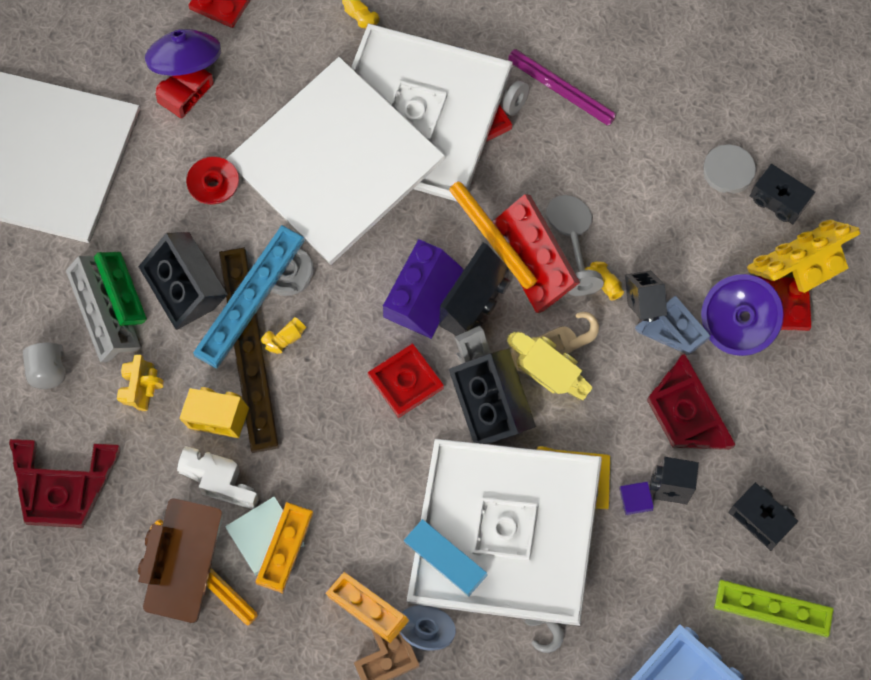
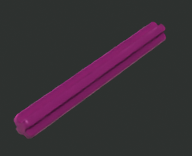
(562, 87)

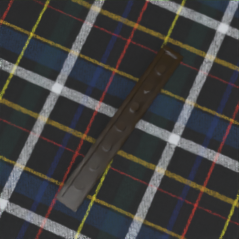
(250, 361)

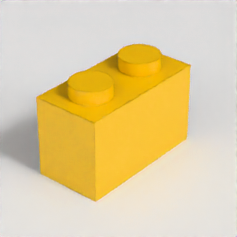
(214, 412)

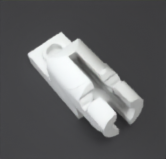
(217, 477)

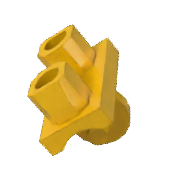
(142, 383)

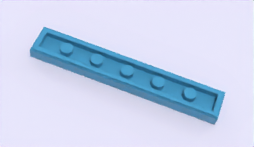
(248, 297)

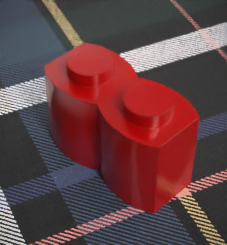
(183, 91)

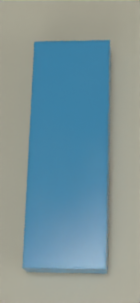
(445, 557)

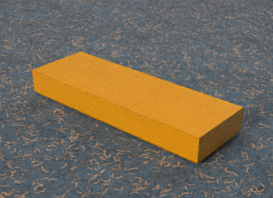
(284, 547)
(367, 607)

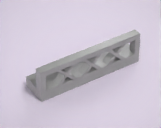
(96, 313)

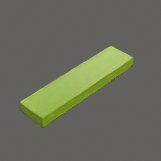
(774, 608)

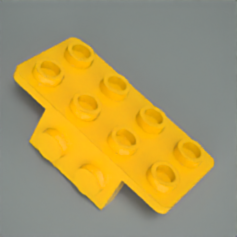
(811, 257)

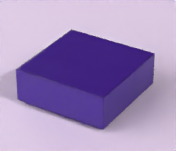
(636, 498)

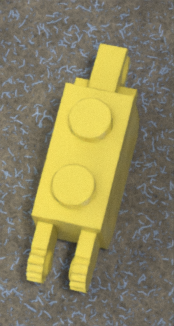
(547, 366)

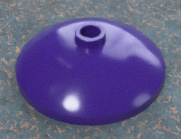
(182, 52)
(727, 303)

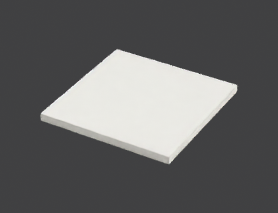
(440, 92)
(58, 155)
(335, 160)
(520, 520)

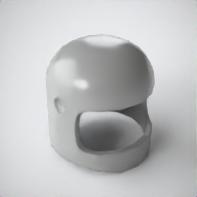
(44, 365)

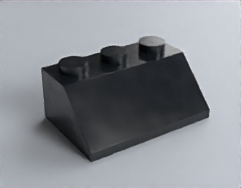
(182, 279)
(474, 292)
(492, 397)

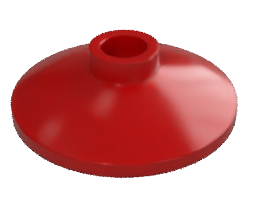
(210, 170)

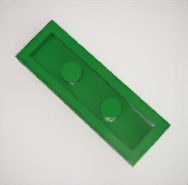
(120, 288)

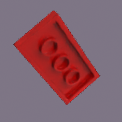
(538, 249)

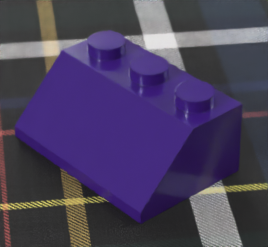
(421, 289)

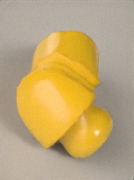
(360, 12)
(612, 285)
(286, 336)

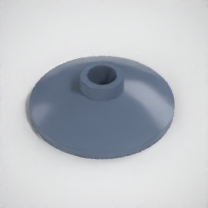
(428, 628)

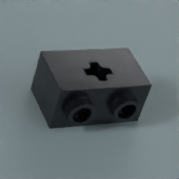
(794, 194)
(646, 295)
(674, 480)
(773, 527)

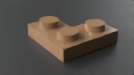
(388, 663)

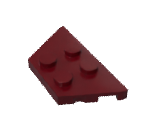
(687, 411)

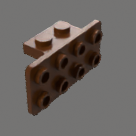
(179, 559)

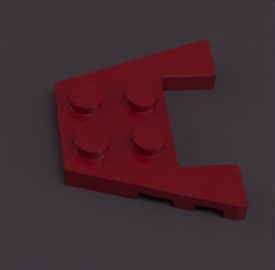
(59, 496)

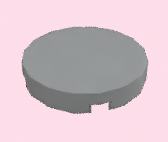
(729, 168)
(295, 279)

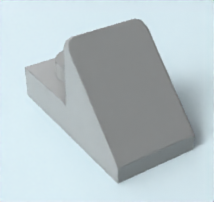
(472, 345)

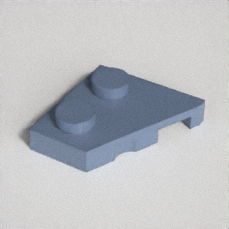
(677, 329)

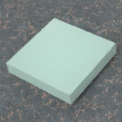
(255, 531)

